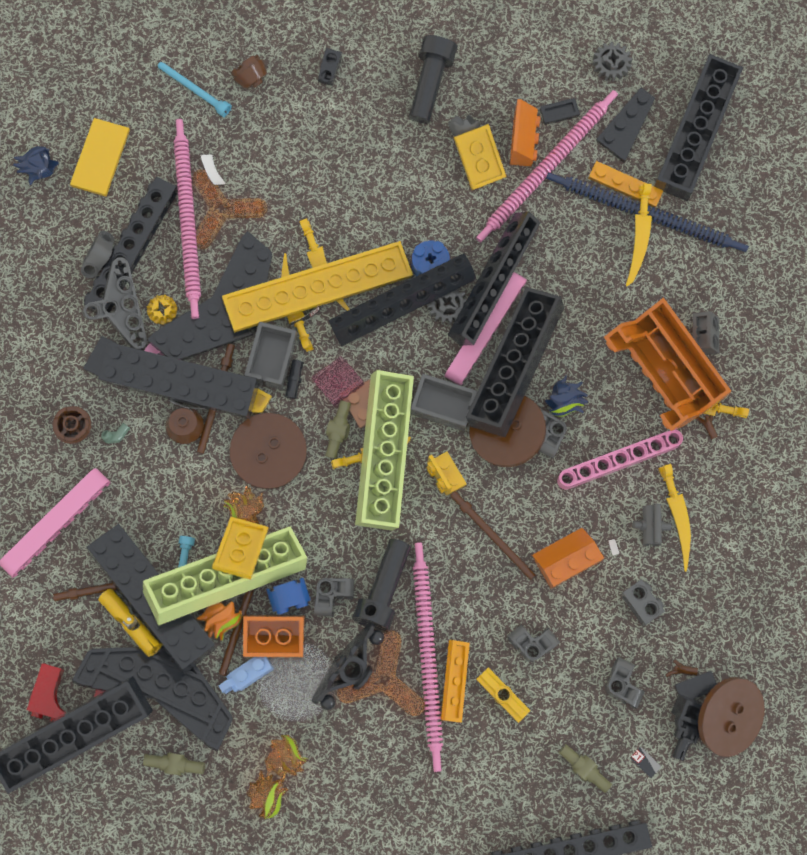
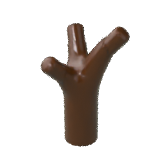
(707, 423)
(682, 669)

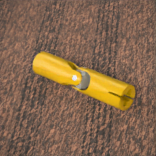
(121, 613)

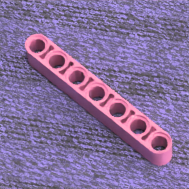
(470, 354)
(627, 454)
(50, 525)

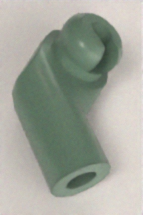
(115, 436)

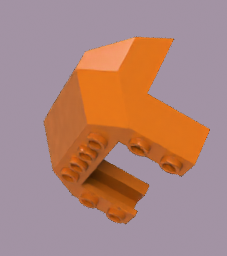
(668, 365)

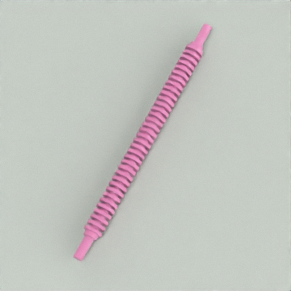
(547, 165)
(187, 219)
(420, 567)

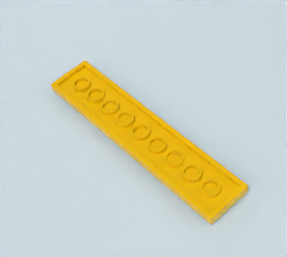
(317, 286)

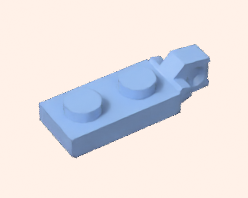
(246, 674)

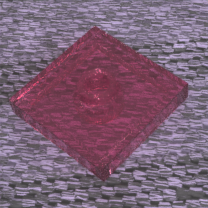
(337, 381)

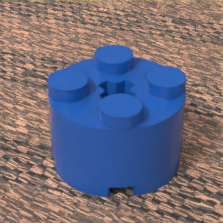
(427, 251)
(288, 595)

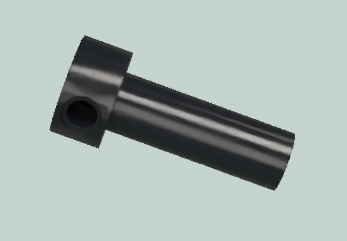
(437, 55)
(377, 605)

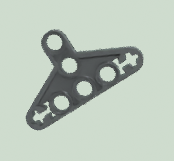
(121, 315)

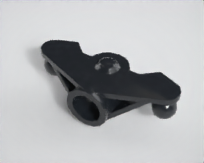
(358, 676)

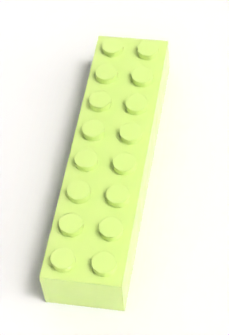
(384, 450)
(200, 586)

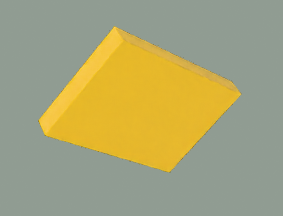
(480, 156)
(240, 548)

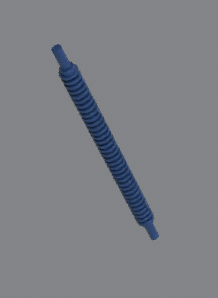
(725, 241)

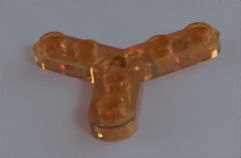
(213, 219)
(396, 689)

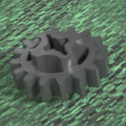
(605, 64)
(452, 308)

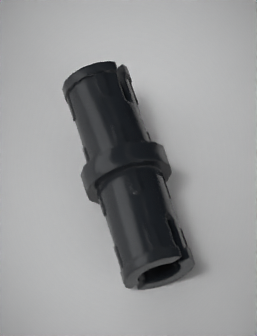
(294, 379)

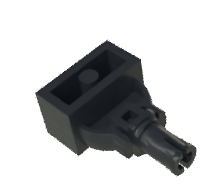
(686, 722)

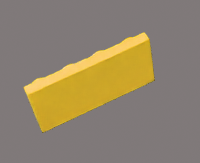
(99, 157)

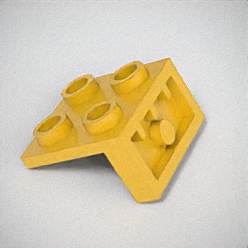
(446, 473)

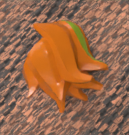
(220, 619)

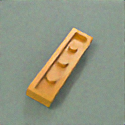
(622, 183)
(455, 681)

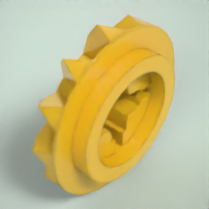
(157, 316)

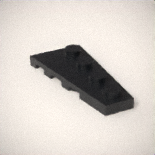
(624, 128)

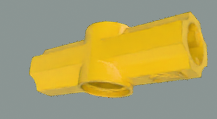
(513, 704)

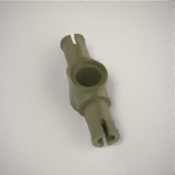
(338, 429)
(174, 764)
(585, 768)

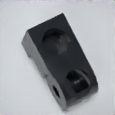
(329, 66)

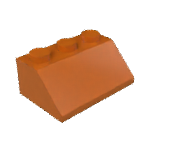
(524, 134)
(567, 557)
(273, 635)

